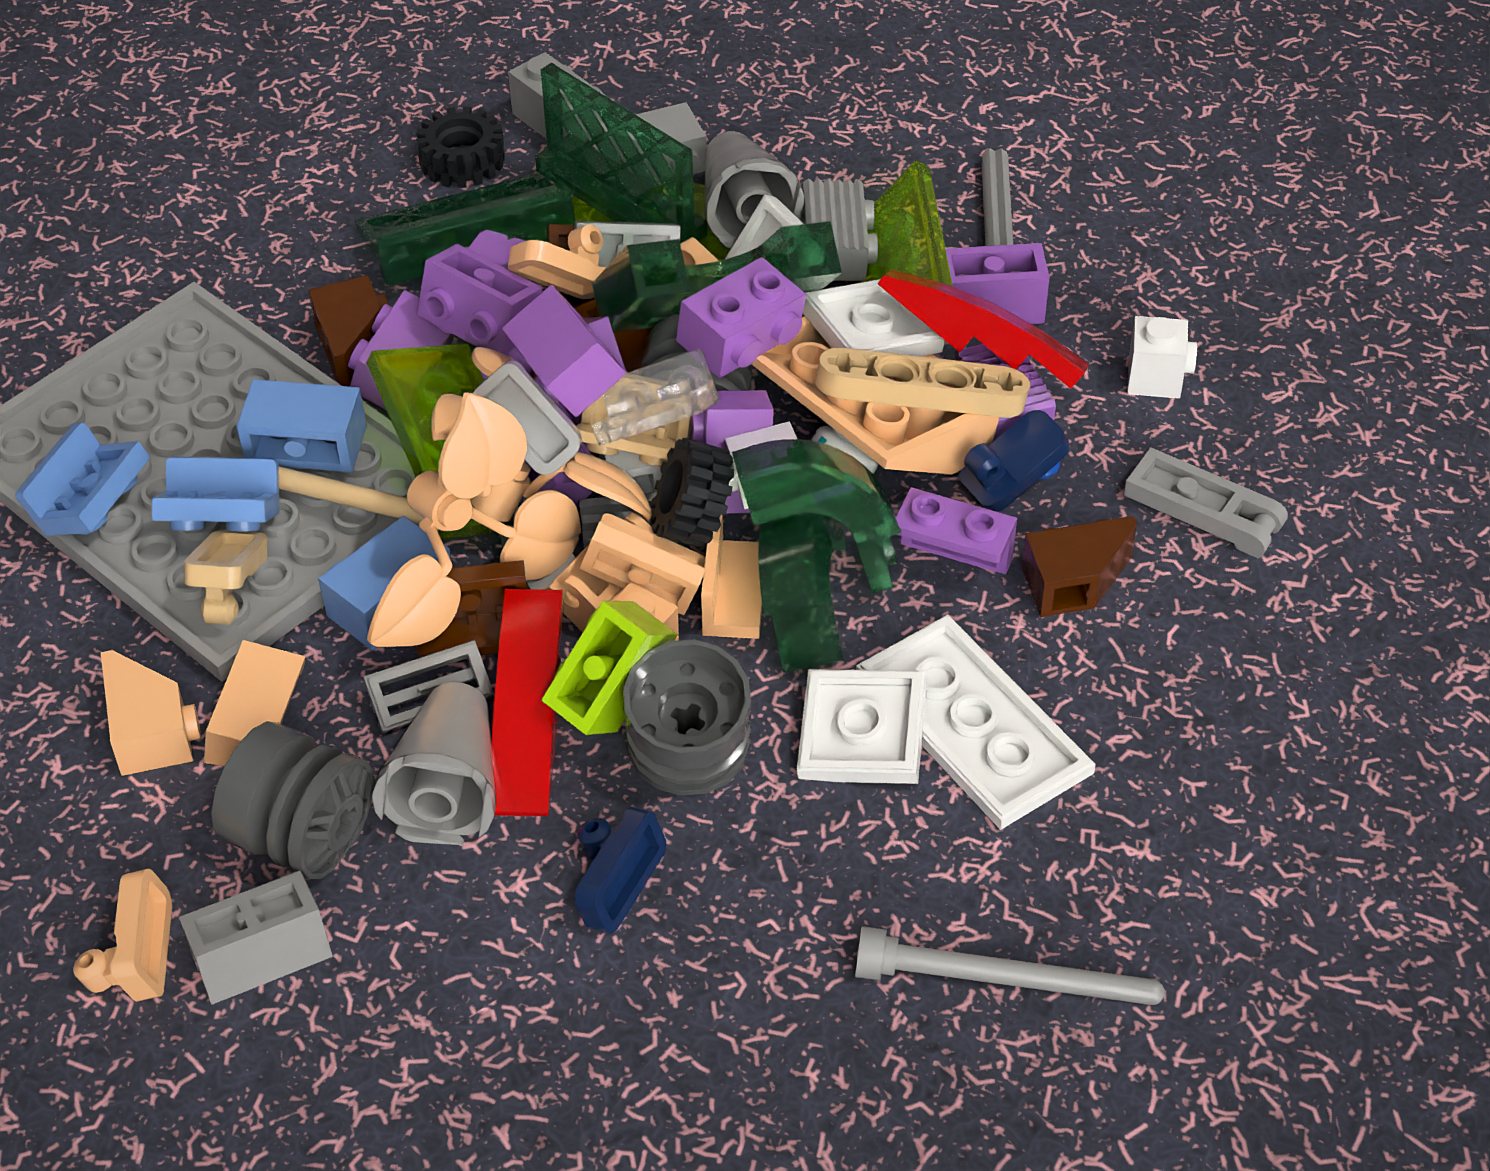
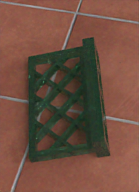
(602, 175)
(412, 234)

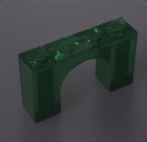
(652, 280)

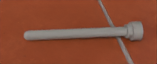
(883, 955)

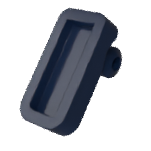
(1014, 460)
(621, 866)

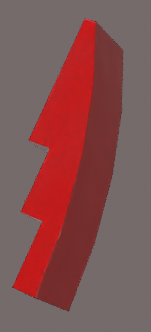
(962, 316)
(522, 723)

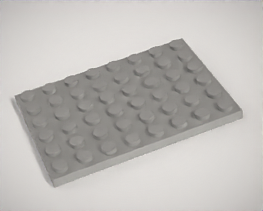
(179, 391)

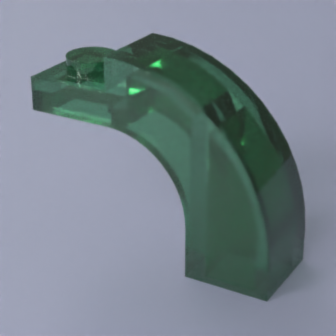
(821, 479)
(796, 587)

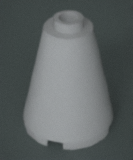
(736, 181)
(441, 770)

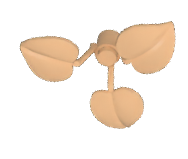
(480, 451)
(582, 468)

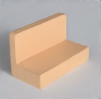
(632, 554)
(731, 588)

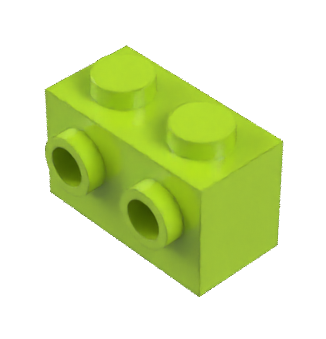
(593, 676)

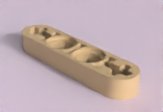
(980, 390)

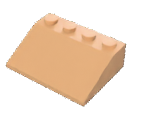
(887, 433)

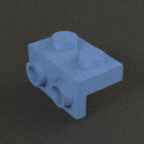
(80, 482)
(218, 491)

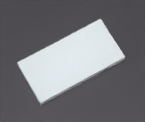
(985, 725)

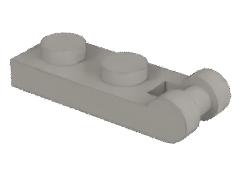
(1206, 501)

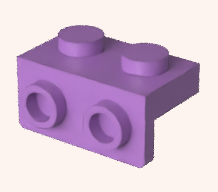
(957, 530)

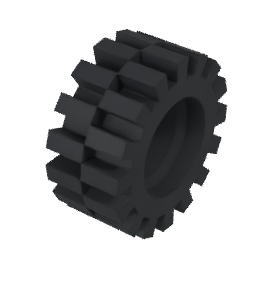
(464, 164)
(692, 492)

